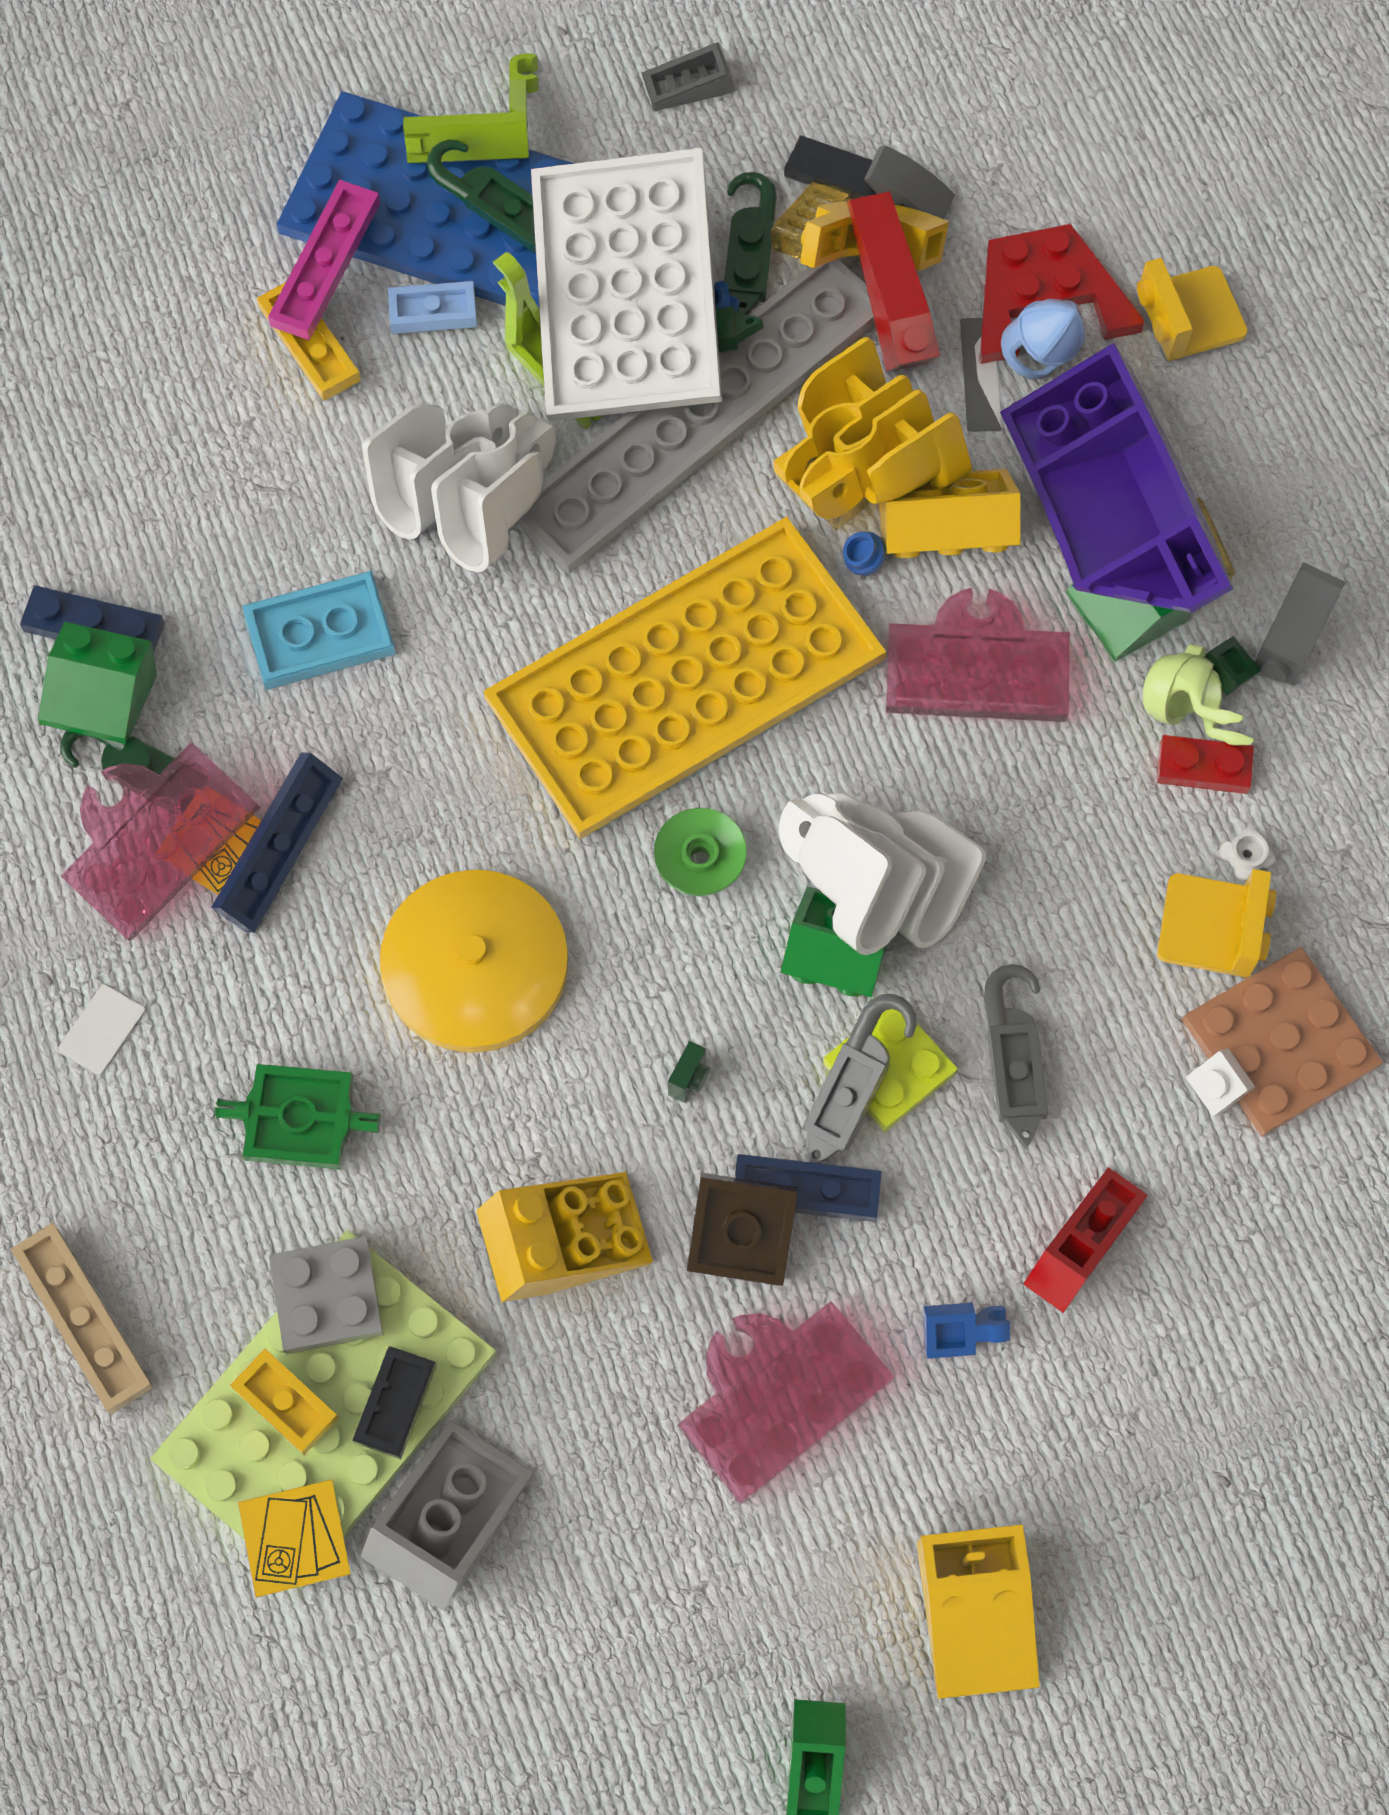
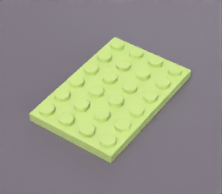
(234, 1455)

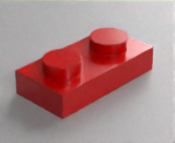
(1205, 764)

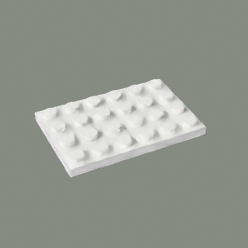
(625, 285)

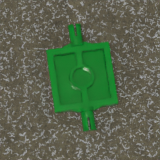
(298, 1116)

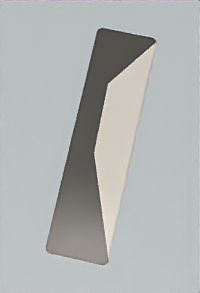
(980, 381)

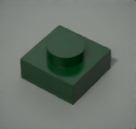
(1232, 665)
(689, 1072)

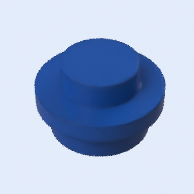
(864, 553)

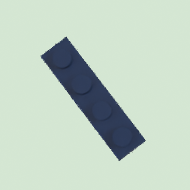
(277, 842)

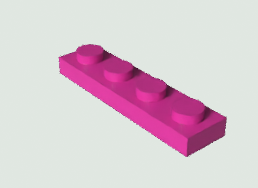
(324, 260)

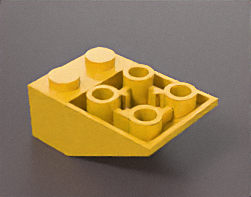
(562, 1234)
(979, 1611)

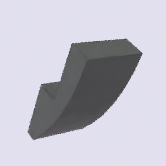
(908, 183)

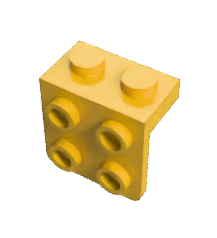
(1190, 309)
(1216, 923)

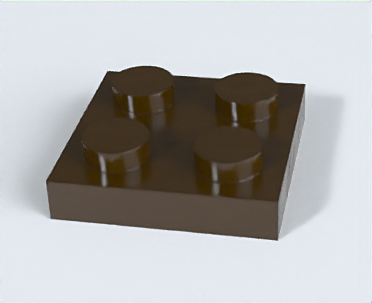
(742, 1229)

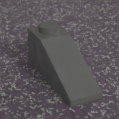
(1298, 624)

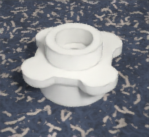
(1248, 841)

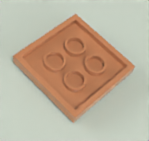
(1287, 1039)

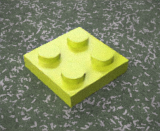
(914, 1071)

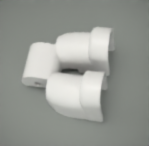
(465, 481)
(882, 870)

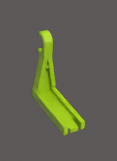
(485, 134)
(523, 322)

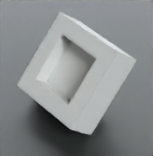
(1220, 1082)

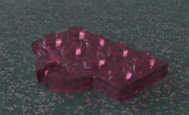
(978, 665)
(154, 836)
(780, 1395)

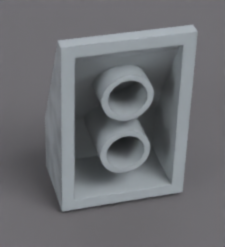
(445, 1515)

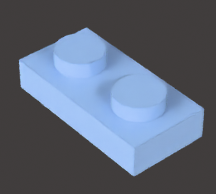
(432, 307)

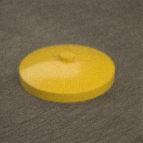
(474, 960)

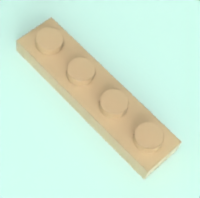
(82, 1318)

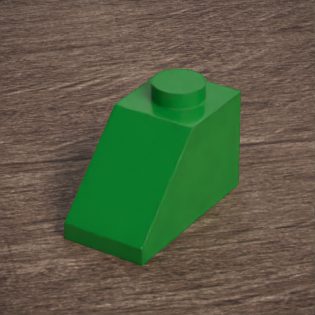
(816, 1758)

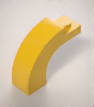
(833, 237)

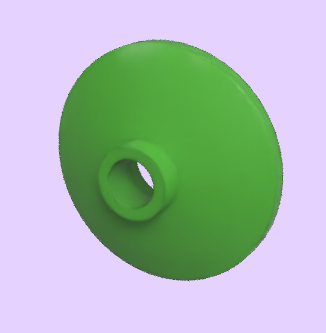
(696, 832)

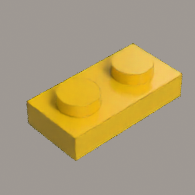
(284, 1401)

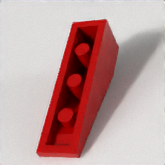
(892, 284)

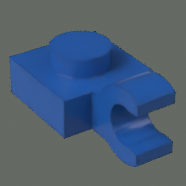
(955, 1329)

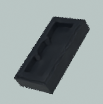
(394, 1402)

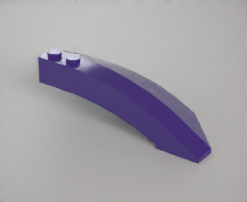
(1116, 488)

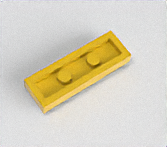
(320, 357)

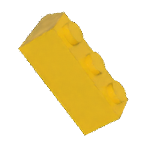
(971, 513)

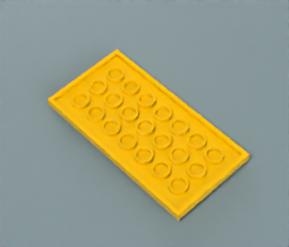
(683, 676)

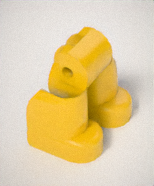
(868, 437)

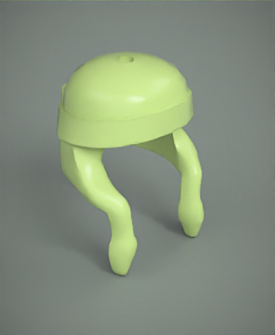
(1189, 685)

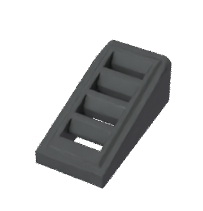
(705, 88)

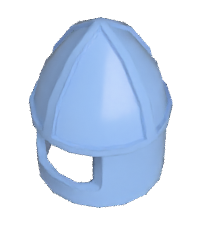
(1048, 331)

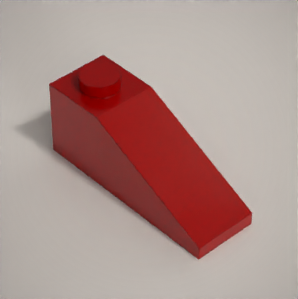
(1085, 1239)

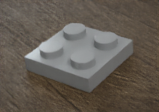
(325, 1295)

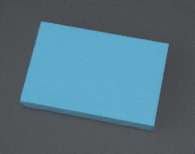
(318, 630)

